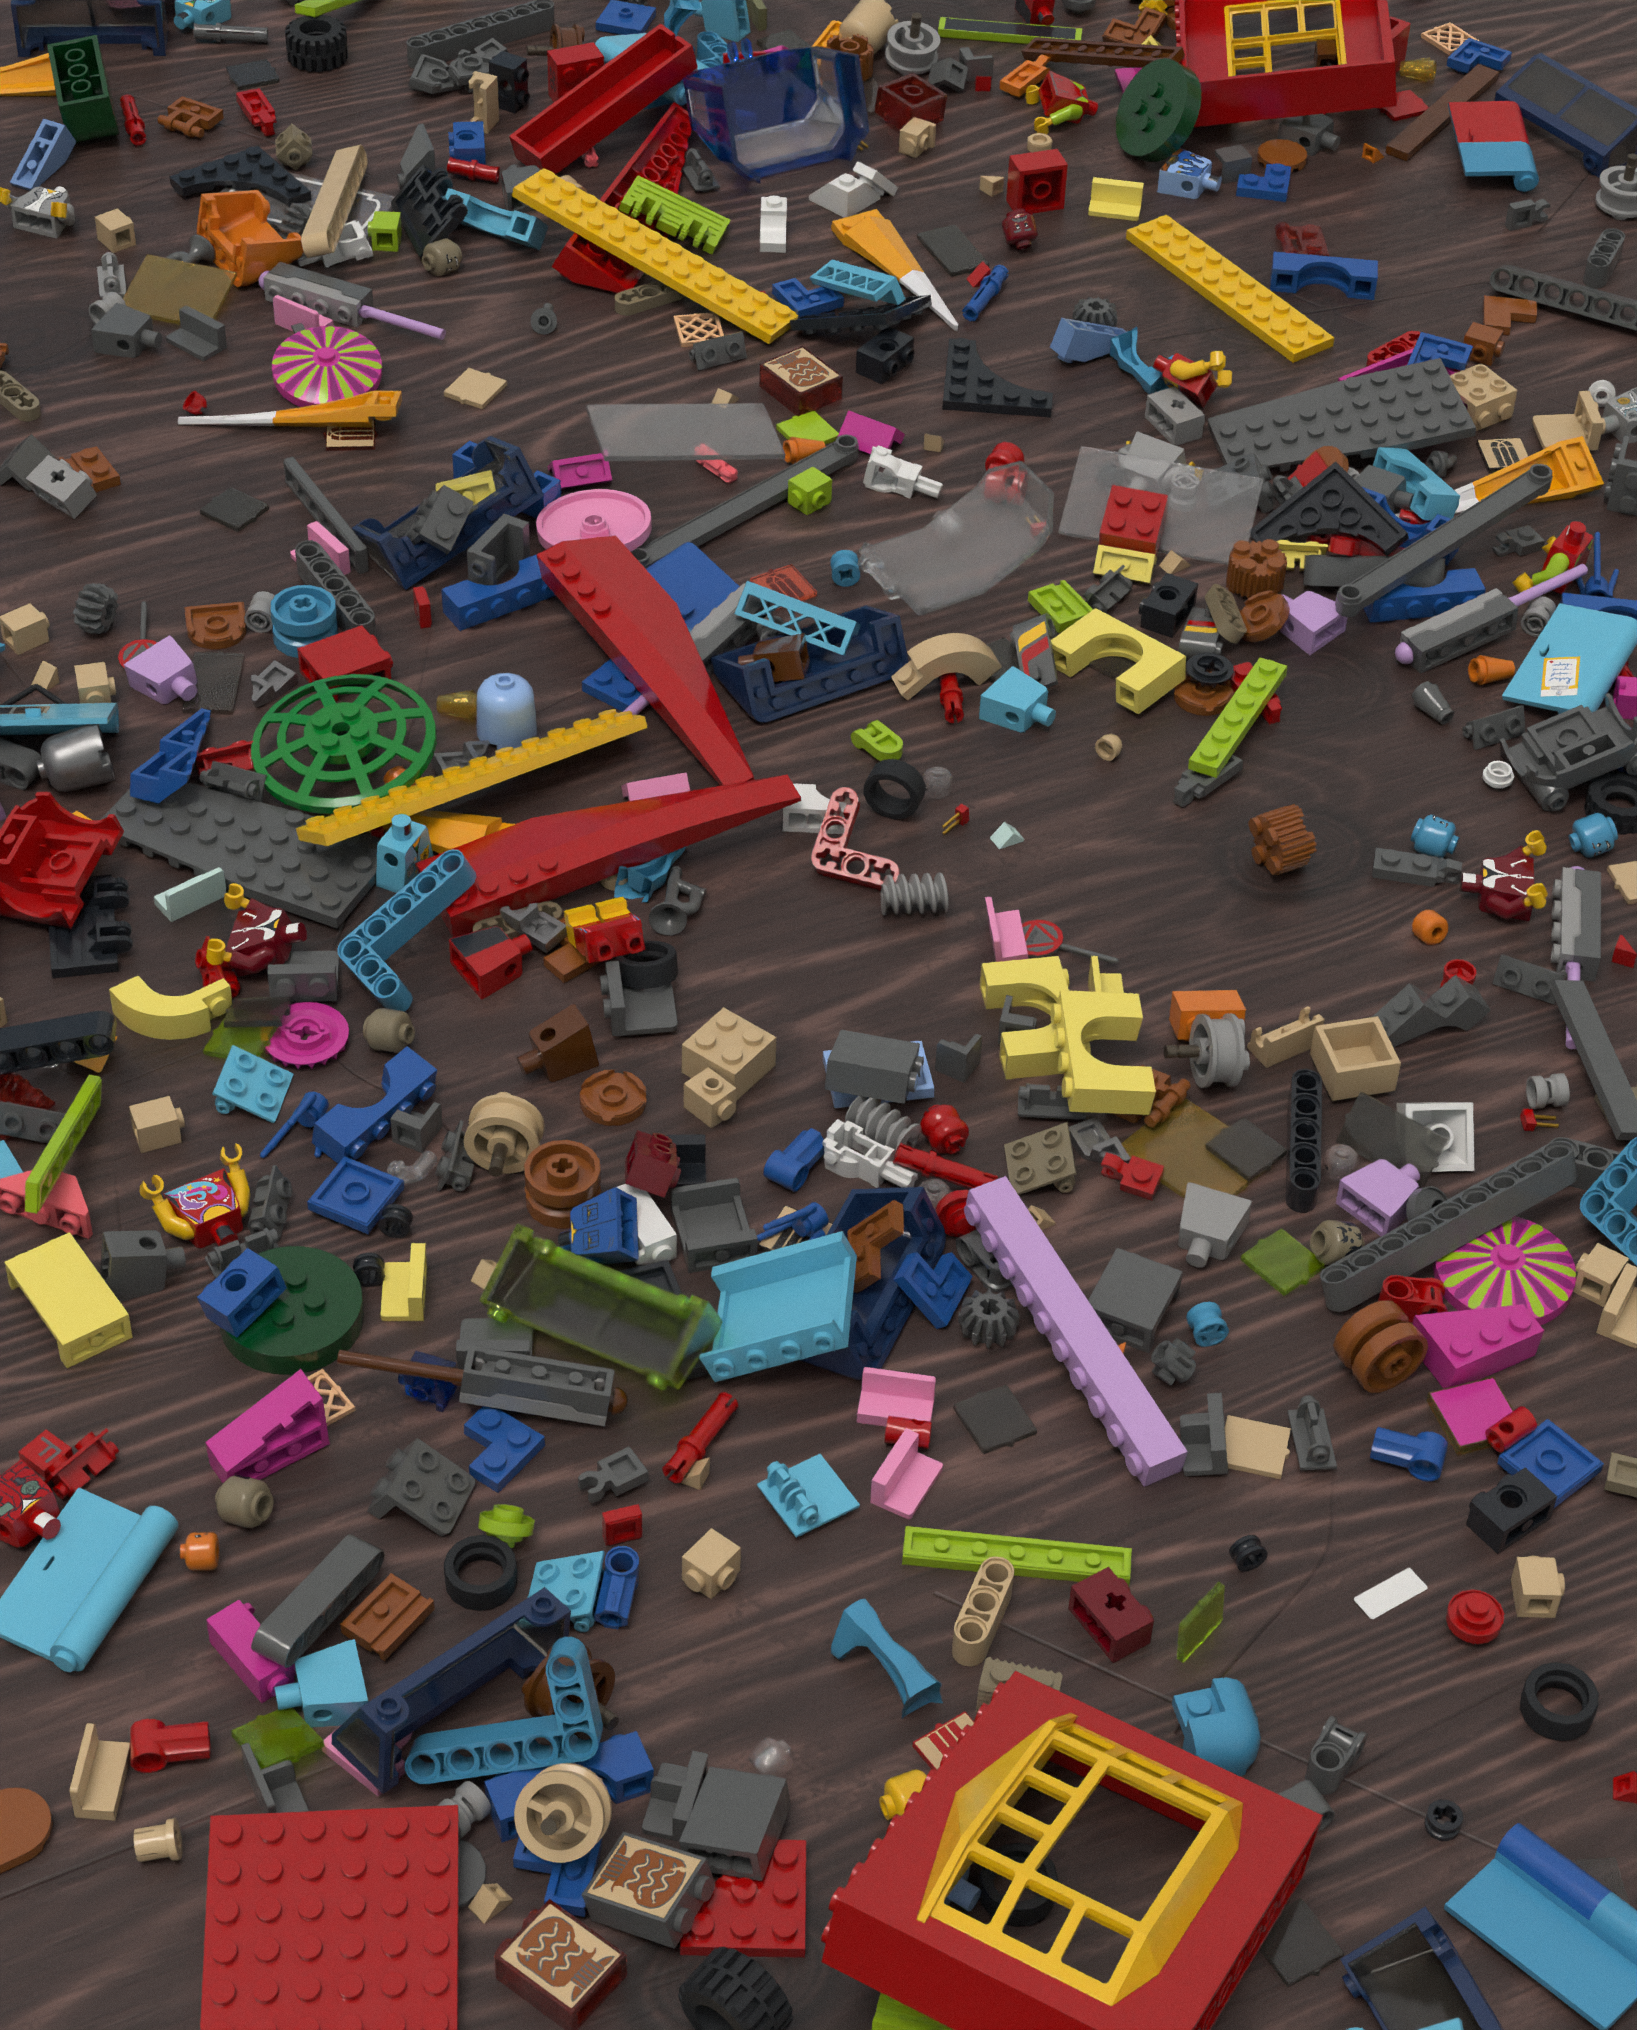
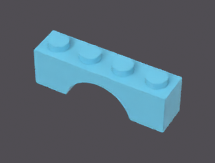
(502, 223)
(1430, 492)

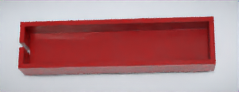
(604, 100)

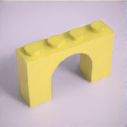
(1100, 636)
(1032, 984)
(1087, 1081)

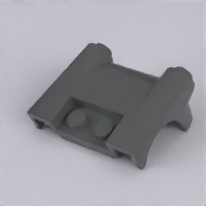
(1572, 751)

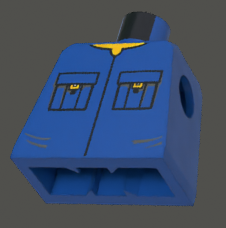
(604, 1229)

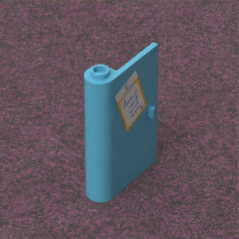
(1574, 660)

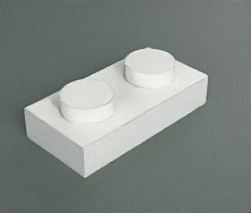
(875, 179)

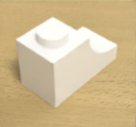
(773, 224)
(809, 812)

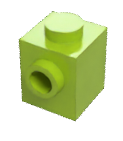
(385, 231)
(809, 490)

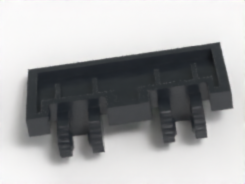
(425, 210)
(95, 936)

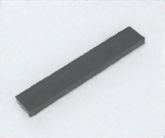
(325, 513)
(1597, 1056)

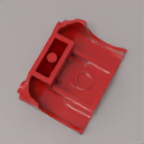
(49, 860)

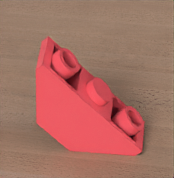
(62, 1209)

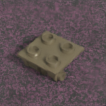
(1042, 1160)

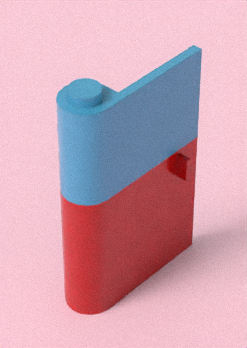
(1494, 141)

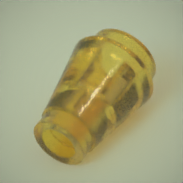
(1419, 69)
(458, 704)

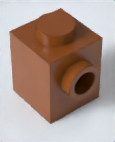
(1486, 343)

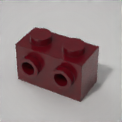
(652, 1163)

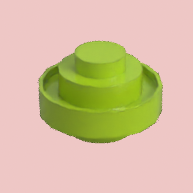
(506, 1523)

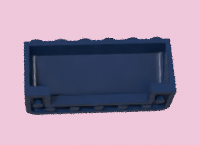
(870, 659)
(883, 1307)

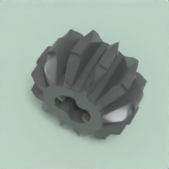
(294, 219)
(1096, 311)
(96, 608)
(988, 1318)

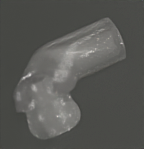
(414, 1172)

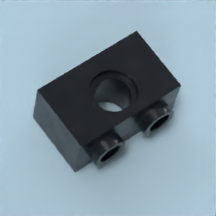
(512, 81)
(884, 355)
(1168, 605)
(1510, 1510)

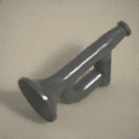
(200, 250)
(671, 915)

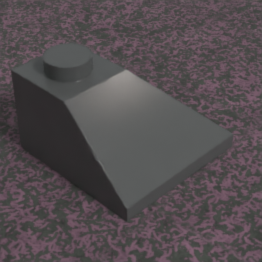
(417, 153)

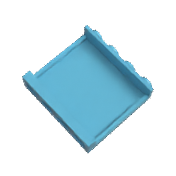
(782, 1306)

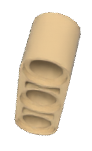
(988, 1593)

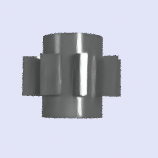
(1173, 1361)

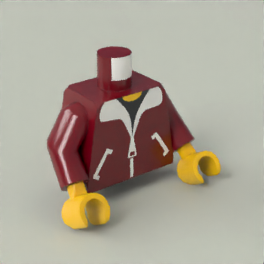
(1507, 882)
(258, 936)

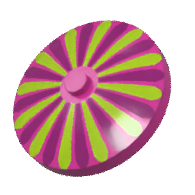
(325, 365)
(1510, 1267)

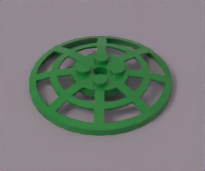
(349, 748)

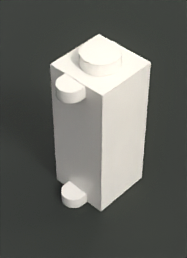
(655, 1235)

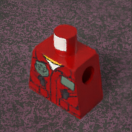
(26, 1507)

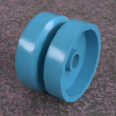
(302, 617)

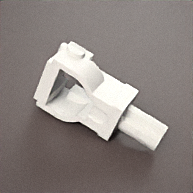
(350, 245)
(897, 476)
(873, 1166)

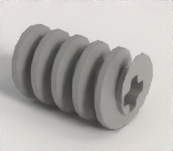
(914, 893)
(882, 1123)

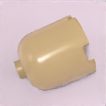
(869, 19)

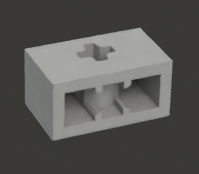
(1174, 416)
(61, 486)

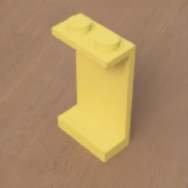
(70, 1298)

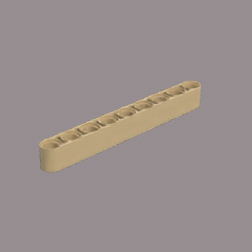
(334, 201)

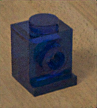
(428, 1389)

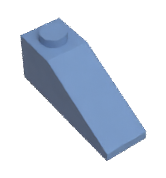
(44, 155)
(1082, 340)

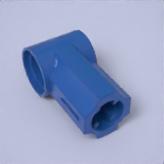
(792, 1165)
(1421, 1454)
(617, 1587)

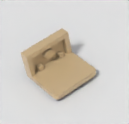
(1486, 394)
(1584, 422)

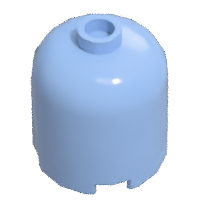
(506, 710)

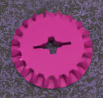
(327, 1035)

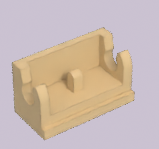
(485, 99)
(1284, 1041)

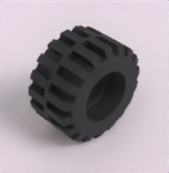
(316, 43)
(733, 1994)

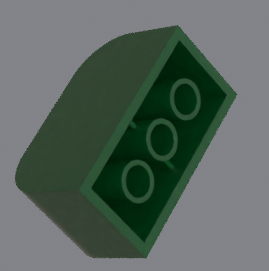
(83, 89)

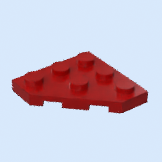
(756, 1915)

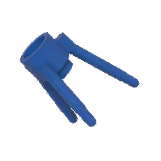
(1597, 584)
(309, 1111)
(805, 1222)

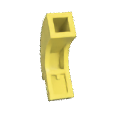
(169, 1016)

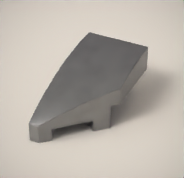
(272, 683)
(470, 750)
(540, 927)
(1093, 1141)

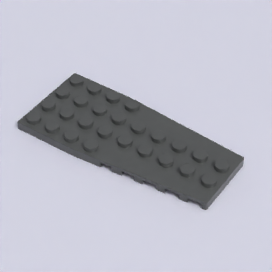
(1385, 408)
(254, 848)

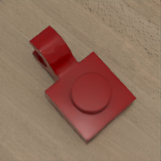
(1137, 1177)

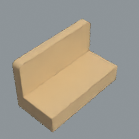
(1620, 1312)
(99, 1776)

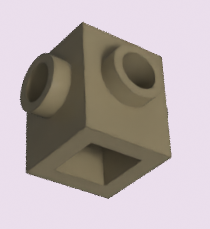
(293, 147)

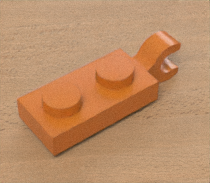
(1025, 75)

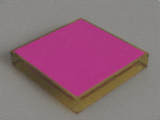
(1468, 1411)

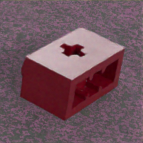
(1111, 1614)

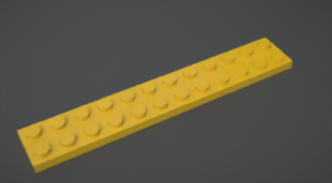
(655, 255)
(477, 775)

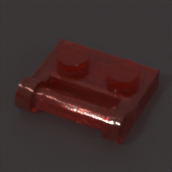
(1308, 239)

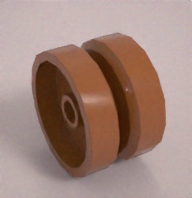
(558, 1179)
(1380, 1346)

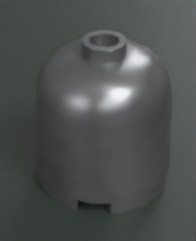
(75, 759)

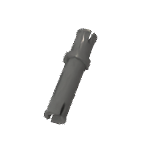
(201, 32)

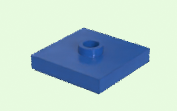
(625, 18)
(355, 1195)
(1553, 1459)

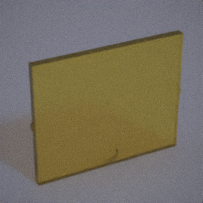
(170, 284)
(1181, 1150)

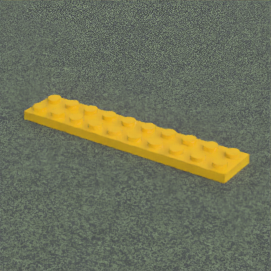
(1230, 288)

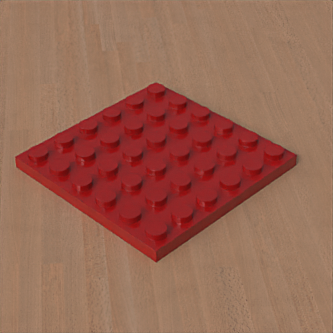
(333, 1920)

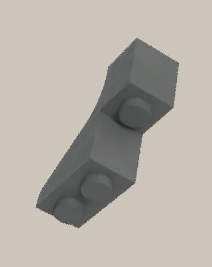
(1416, 1012)

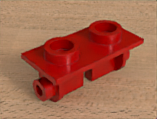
(236, 754)
(213, 973)
(92, 1453)

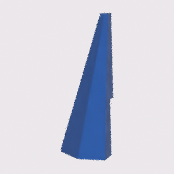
(174, 761)

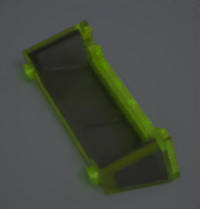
(599, 1309)

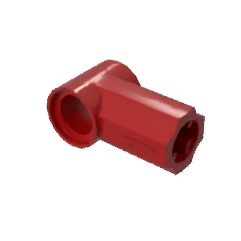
(156, 1744)

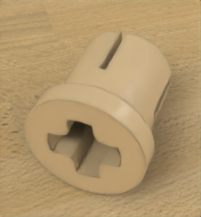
(158, 1841)

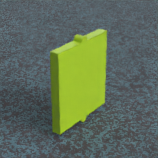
(809, 427)

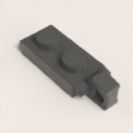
(1198, 785)
(1415, 868)

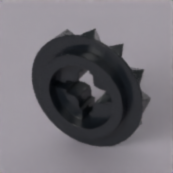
(1198, 667)

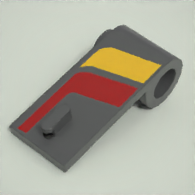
(1199, 634)
(1035, 650)

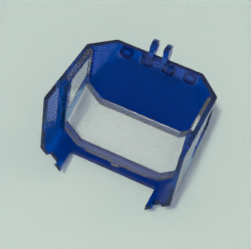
(779, 108)

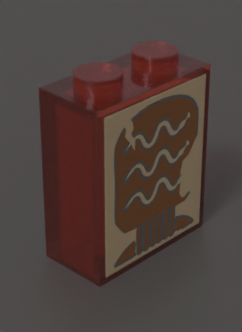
(801, 381)
(560, 1966)

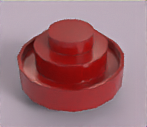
(951, 1213)
(1475, 1616)

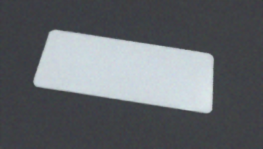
(1390, 1593)

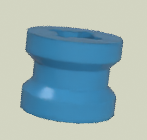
(845, 568)
(1207, 1324)

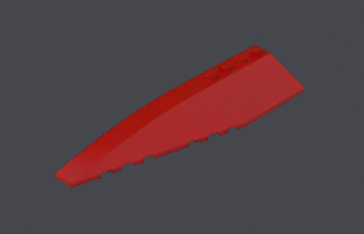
(656, 160)
(647, 642)
(583, 846)

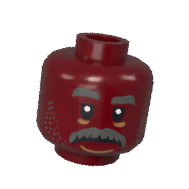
(1019, 228)

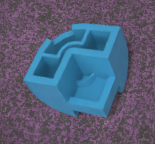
(1220, 1724)

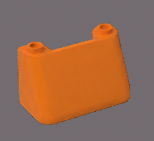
(242, 236)

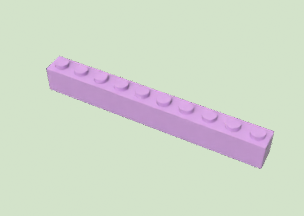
(1075, 1332)

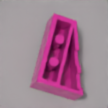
(1477, 1341)
(272, 1432)

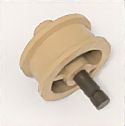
(503, 1133)
(563, 1812)

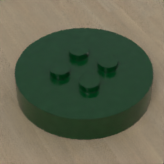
(1158, 110)
(308, 1320)

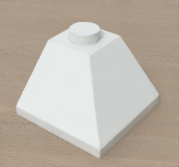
(845, 195)
(1451, 1121)

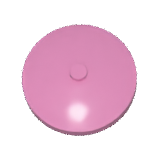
(595, 515)

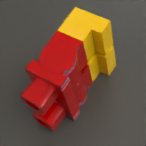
(607, 935)

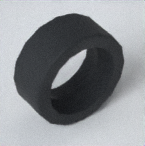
(902, 774)
(649, 968)
(475, 1549)
(1571, 1680)
(1027, 1911)

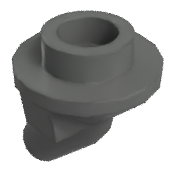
(544, 319)
(1440, 461)

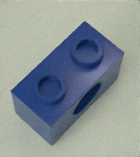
(467, 141)
(242, 1292)

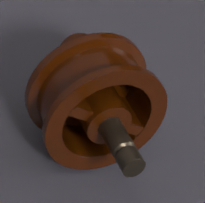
(559, 38)
(538, 1697)

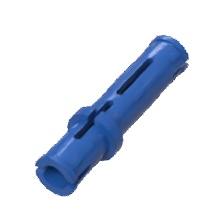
(989, 287)

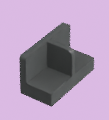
(1205, 1439)
(273, 1786)
(674, 1796)

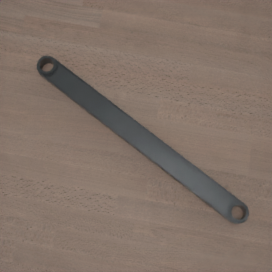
(749, 502)
(1443, 540)

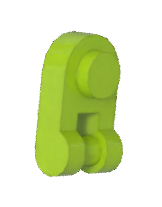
(878, 741)

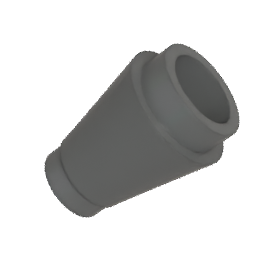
(1432, 702)

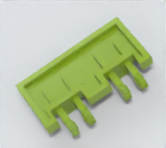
(674, 214)

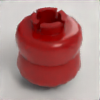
(1004, 454)
(944, 1129)

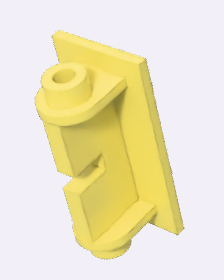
(1297, 551)

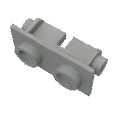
(111, 276)

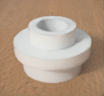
(1602, 385)
(1498, 774)

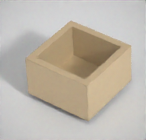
(731, 1049)
(1355, 1058)

